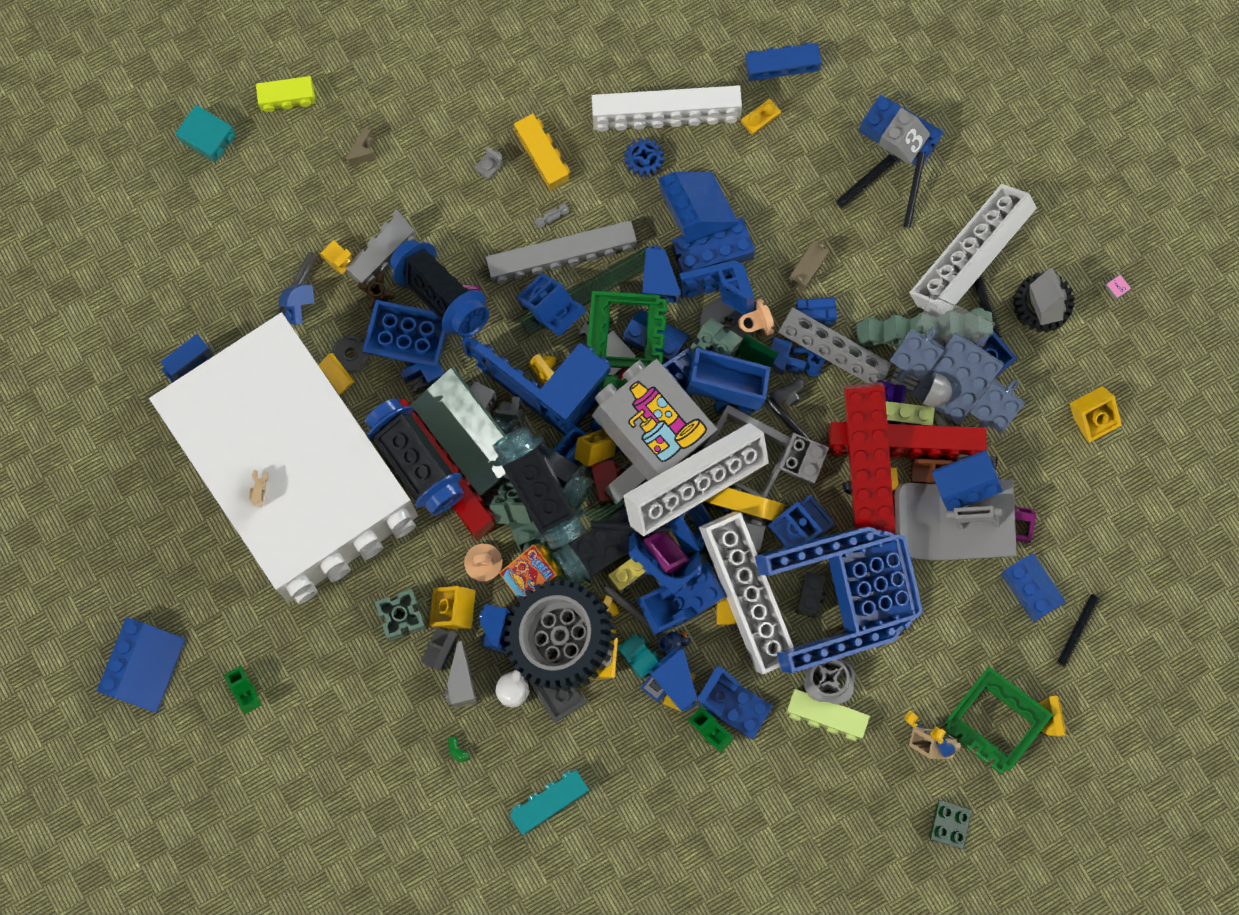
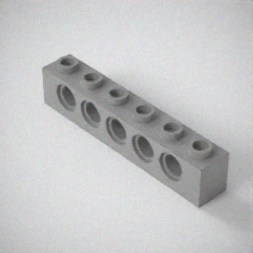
(834, 347)

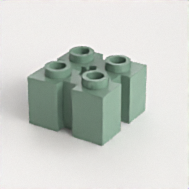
(716, 340)
(508, 506)
(389, 610)

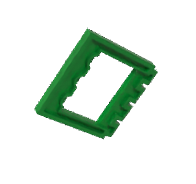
(600, 322)
(1012, 697)

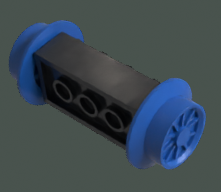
(458, 308)
(414, 457)

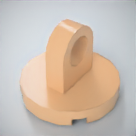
(760, 317)
(483, 562)

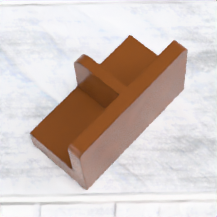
(922, 470)

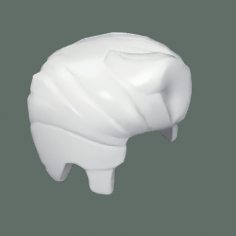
(512, 689)

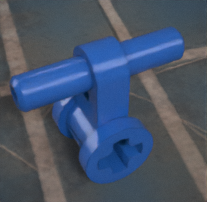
(814, 361)

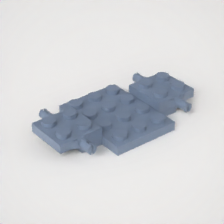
(969, 373)

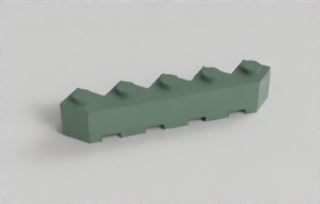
(894, 330)

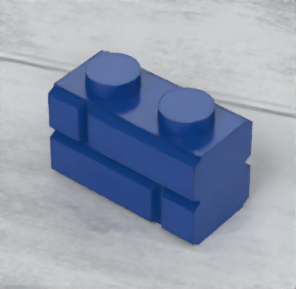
(819, 309)

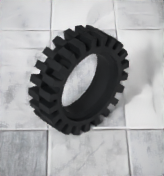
(1030, 318)

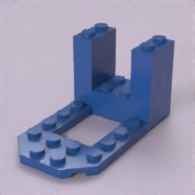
(563, 398)

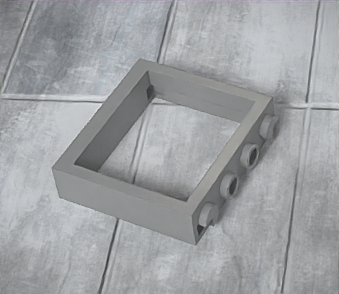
(769, 433)

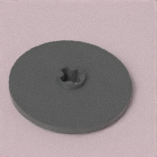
(721, 313)

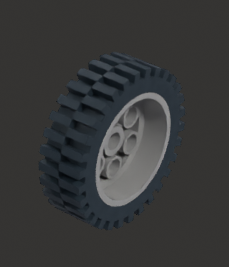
(531, 624)

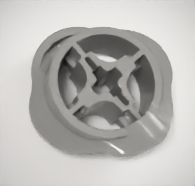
(840, 695)

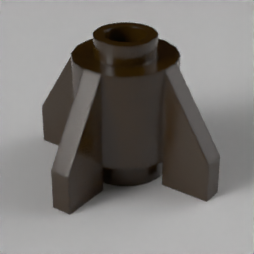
(376, 291)

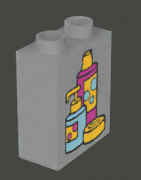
(652, 419)

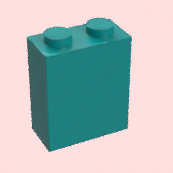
(205, 133)

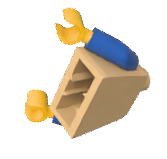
(929, 742)

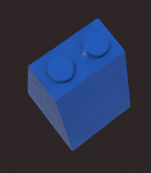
(659, 275)
(675, 678)

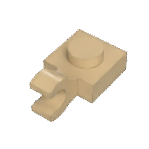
(258, 492)

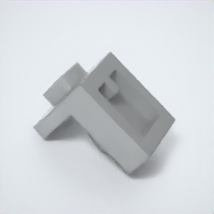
(489, 163)

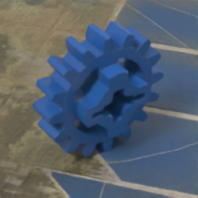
(636, 159)

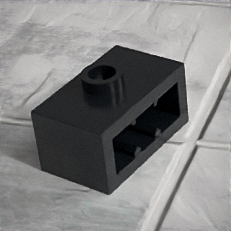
(811, 595)

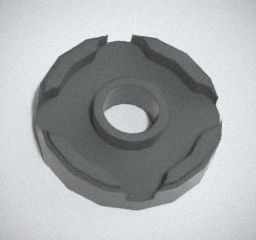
(351, 342)

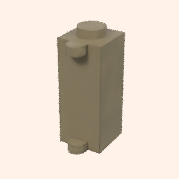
(809, 265)

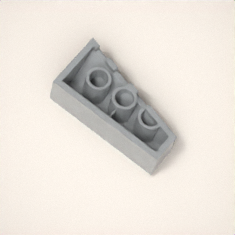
(380, 249)

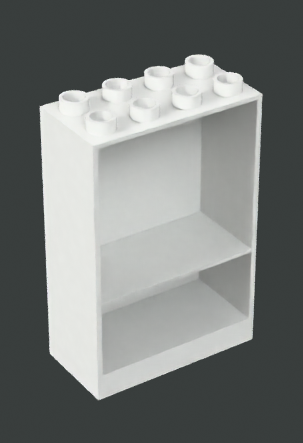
(277, 413)

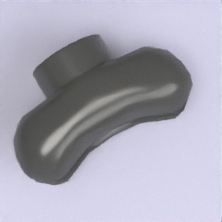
(791, 393)

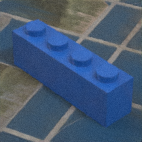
(783, 61)

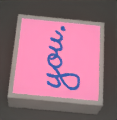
(1117, 287)

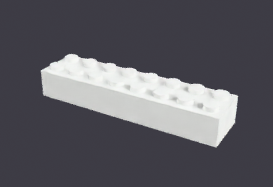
(666, 108)
(975, 246)
(696, 479)
(746, 590)

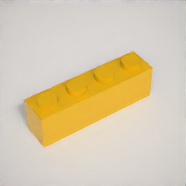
(542, 152)

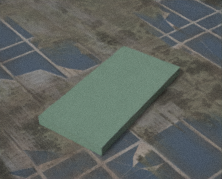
(462, 428)

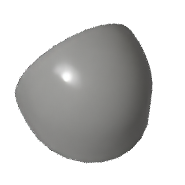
(939, 392)

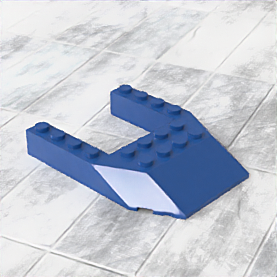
(872, 589)

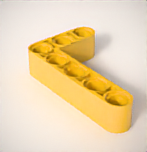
(747, 503)

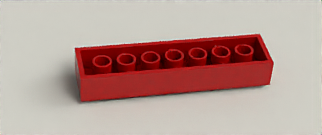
(918, 441)
(869, 456)
(470, 506)

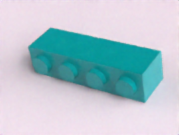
(548, 803)

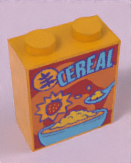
(530, 569)

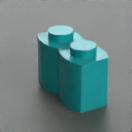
(638, 655)

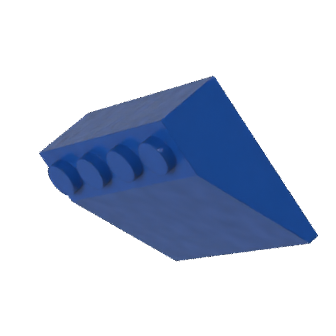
(696, 204)
(405, 334)
(141, 665)

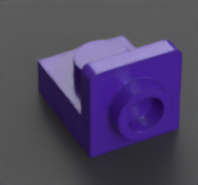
(894, 392)

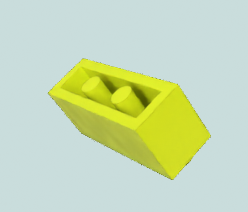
(285, 94)

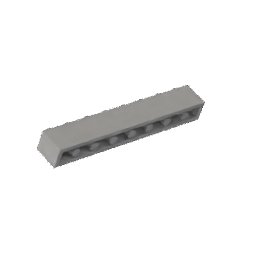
(561, 251)

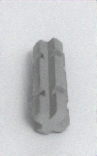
(551, 215)

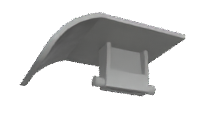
(968, 532)

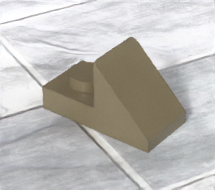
(359, 151)

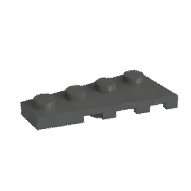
(559, 703)

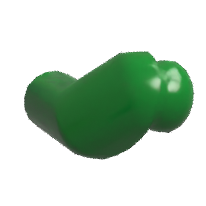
(455, 752)

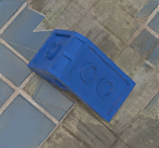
(719, 277)
(669, 610)
(733, 703)

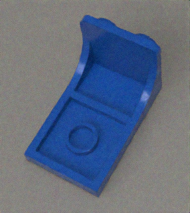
(672, 581)

